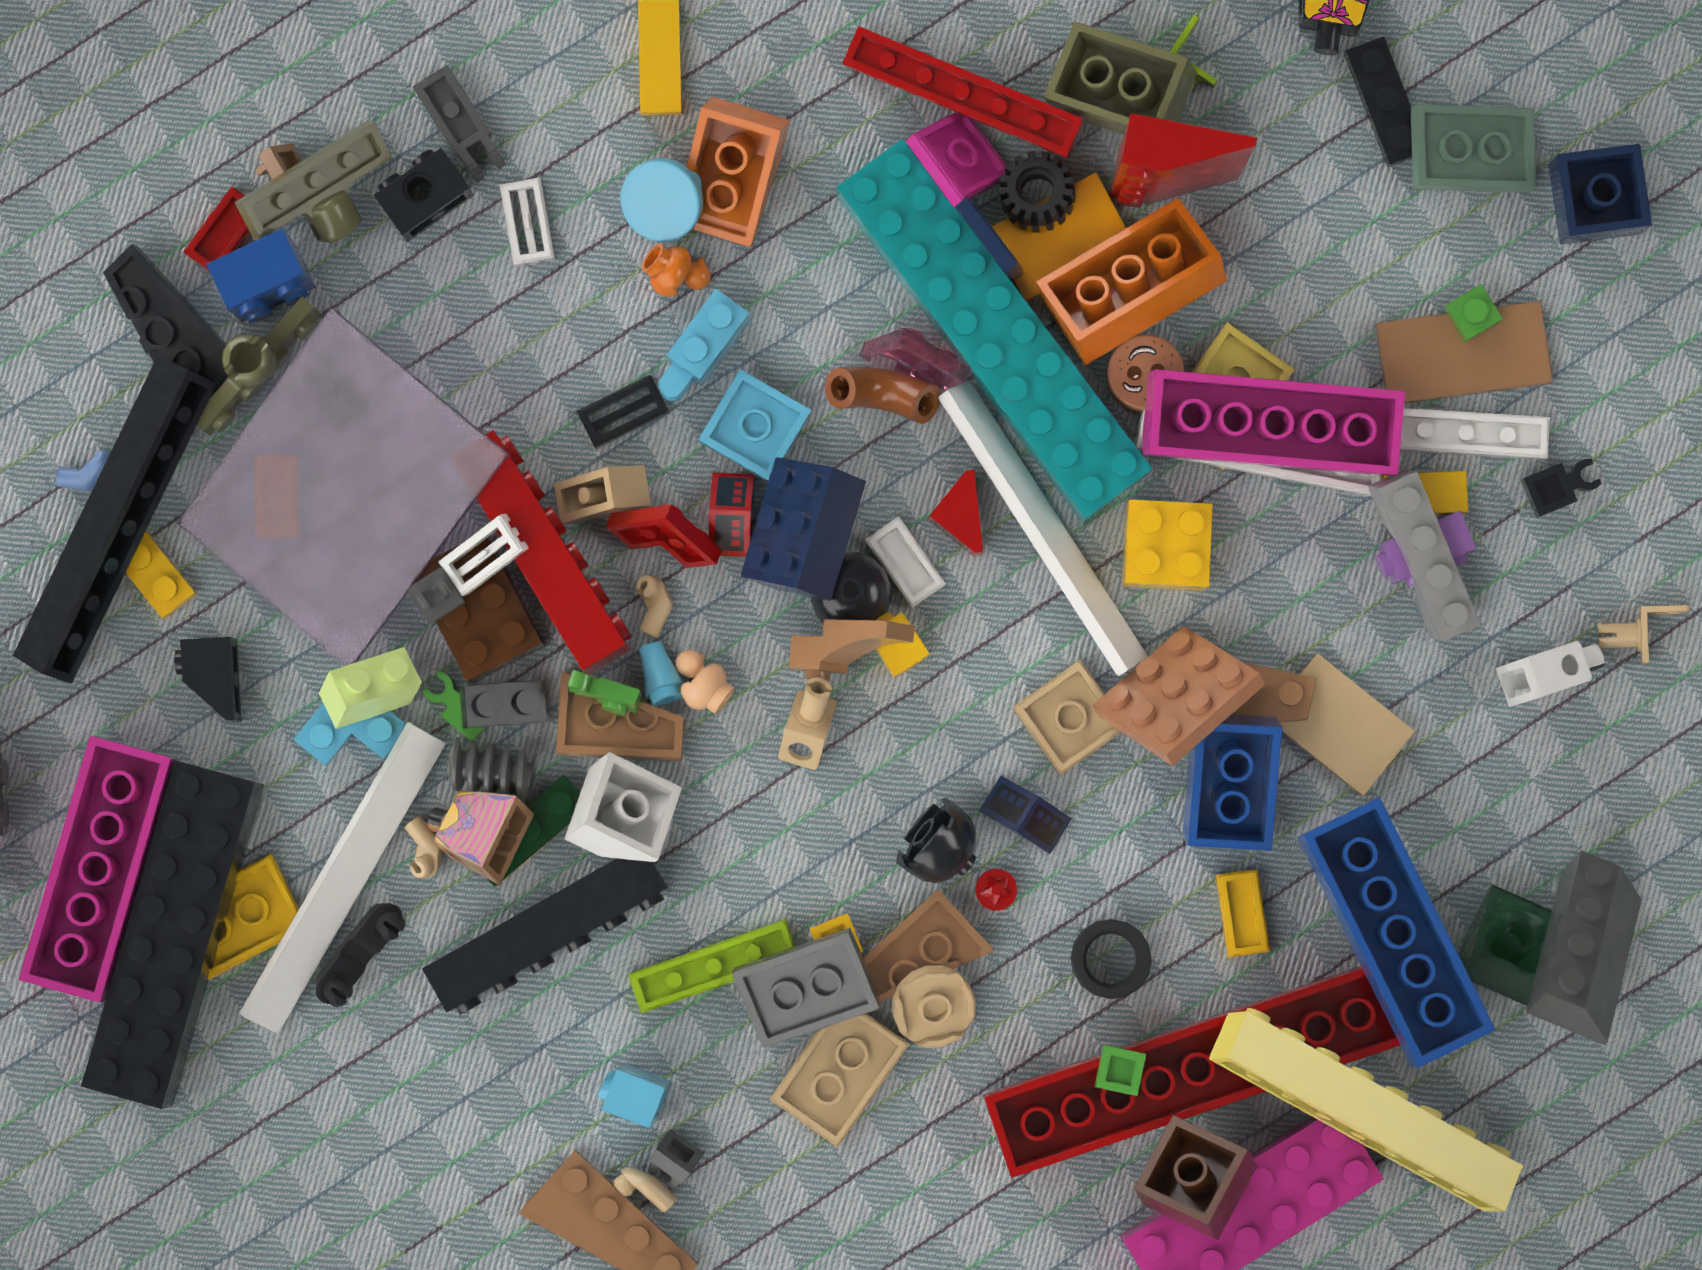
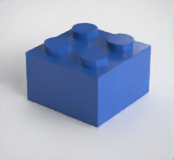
(261, 277)

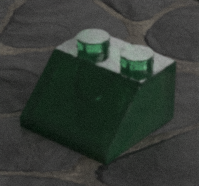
(1505, 944)

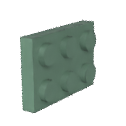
(1473, 148)

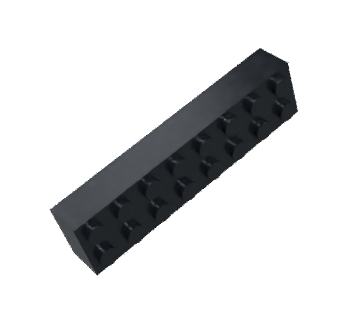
(172, 935)

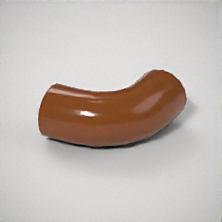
(883, 391)

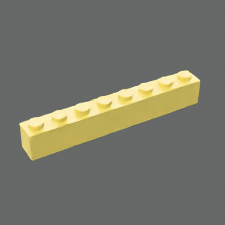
(1365, 1110)

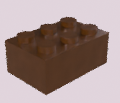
(491, 625)

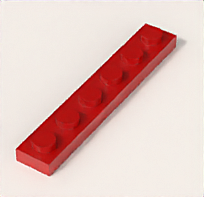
(963, 92)

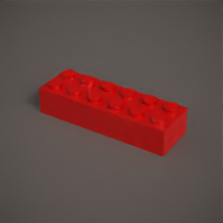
(554, 567)

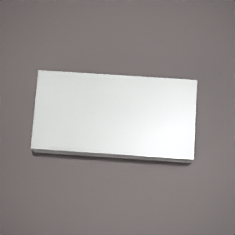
(905, 562)

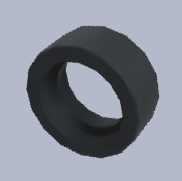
(1142, 956)

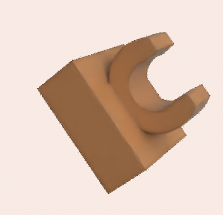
(278, 160)

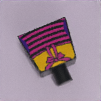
(1331, 20)

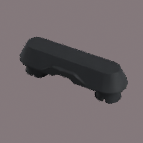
(351, 957)

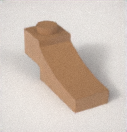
(842, 644)

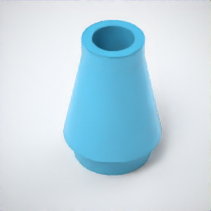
(660, 676)

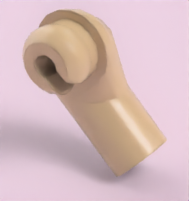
(428, 854)

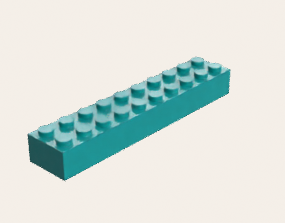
(992, 331)

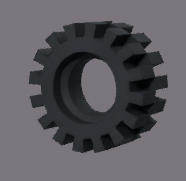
(1039, 214)

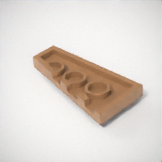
(596, 1217)

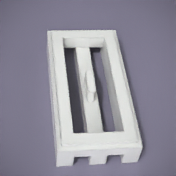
(533, 256)
(509, 536)

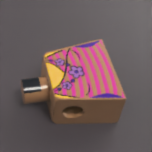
(481, 831)

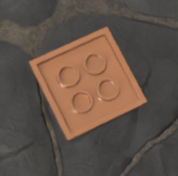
(1178, 695)

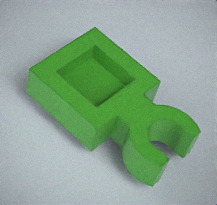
(613, 695)
(452, 713)

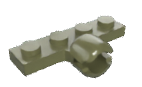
(318, 188)
(252, 361)

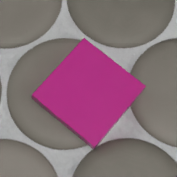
(958, 157)

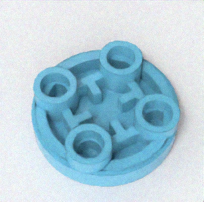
(662, 199)

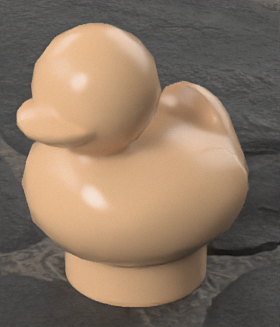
(709, 683)

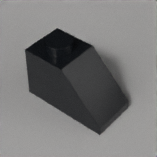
(212, 672)

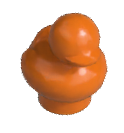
(672, 267)

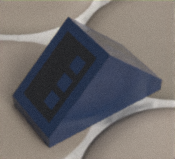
(1025, 814)

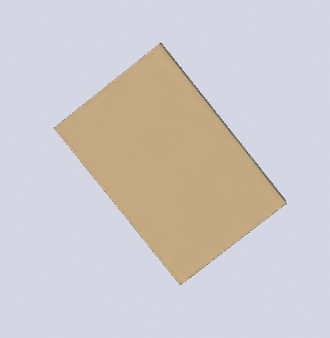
(1347, 728)
(839, 1075)

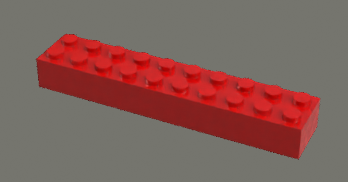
(1068, 1116)

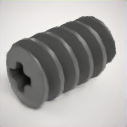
(491, 770)

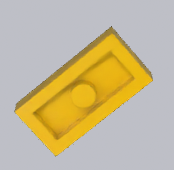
(159, 578)

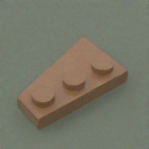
(1282, 696)
(593, 732)
(927, 937)

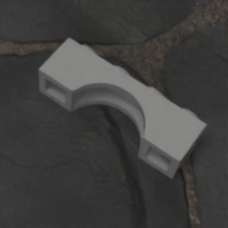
(1435, 576)

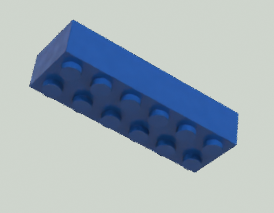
(1396, 933)

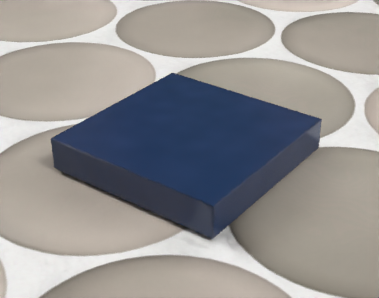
(990, 239)

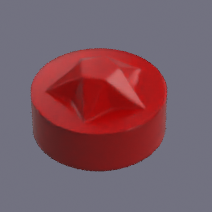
(996, 889)

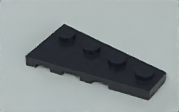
(164, 317)

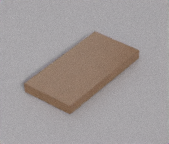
(1435, 363)

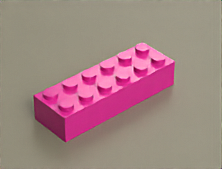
(1273, 423)
(96, 869)
(1292, 1187)

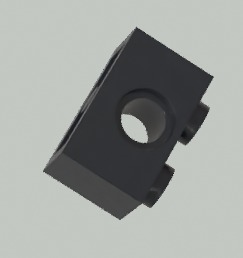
(414, 216)

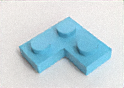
(325, 741)

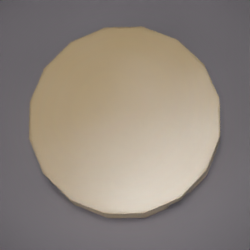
(933, 1006)

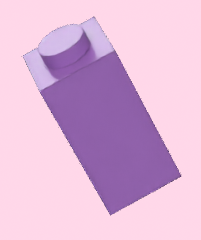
(1392, 562)

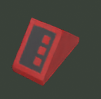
(731, 512)
(959, 514)

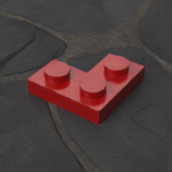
(665, 528)

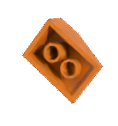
(737, 161)

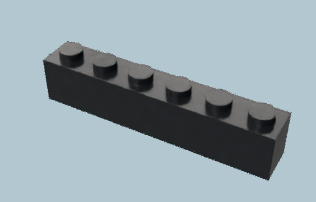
(543, 930)

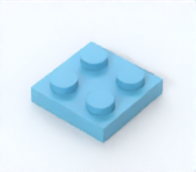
(754, 425)

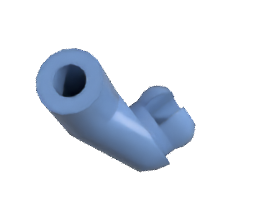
(83, 478)

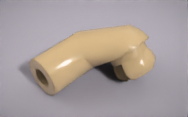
(657, 602)
(647, 1184)

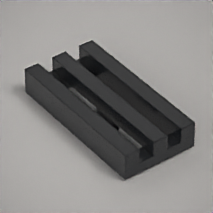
(591, 428)

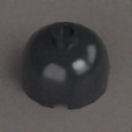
(860, 591)
(940, 844)

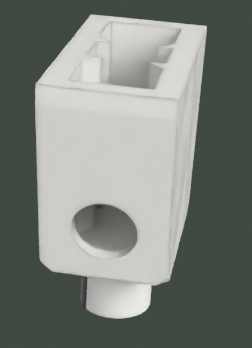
(1549, 672)

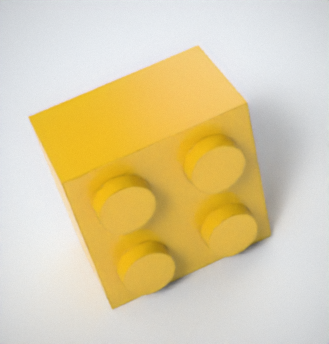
(1167, 545)

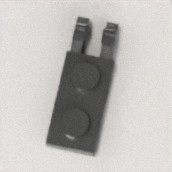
(457, 119)

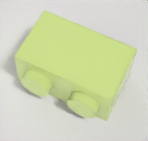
(370, 687)

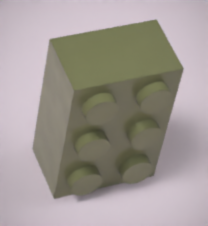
(1113, 76)

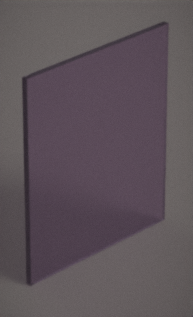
(342, 488)

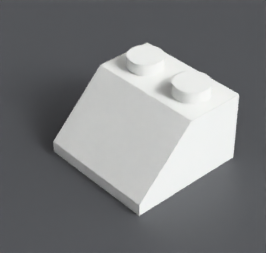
(623, 811)

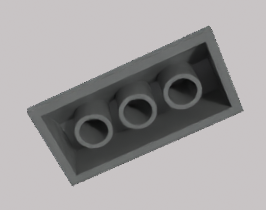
(1586, 948)

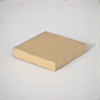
(1064, 719)

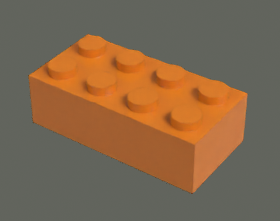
(1132, 281)

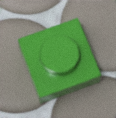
(1473, 313)
(1120, 1070)

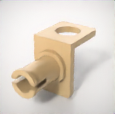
(1635, 634)
(808, 723)

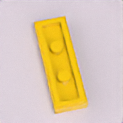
(659, 57)

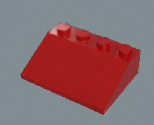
(1173, 159)

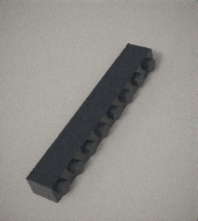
(114, 520)

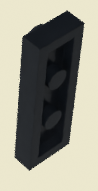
(1382, 98)

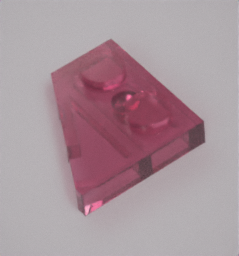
(917, 357)

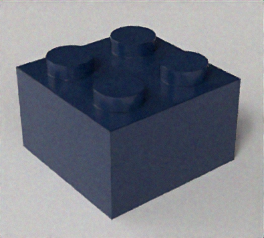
(1599, 194)

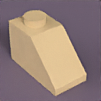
(602, 493)

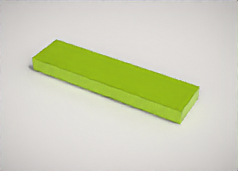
(706, 967)

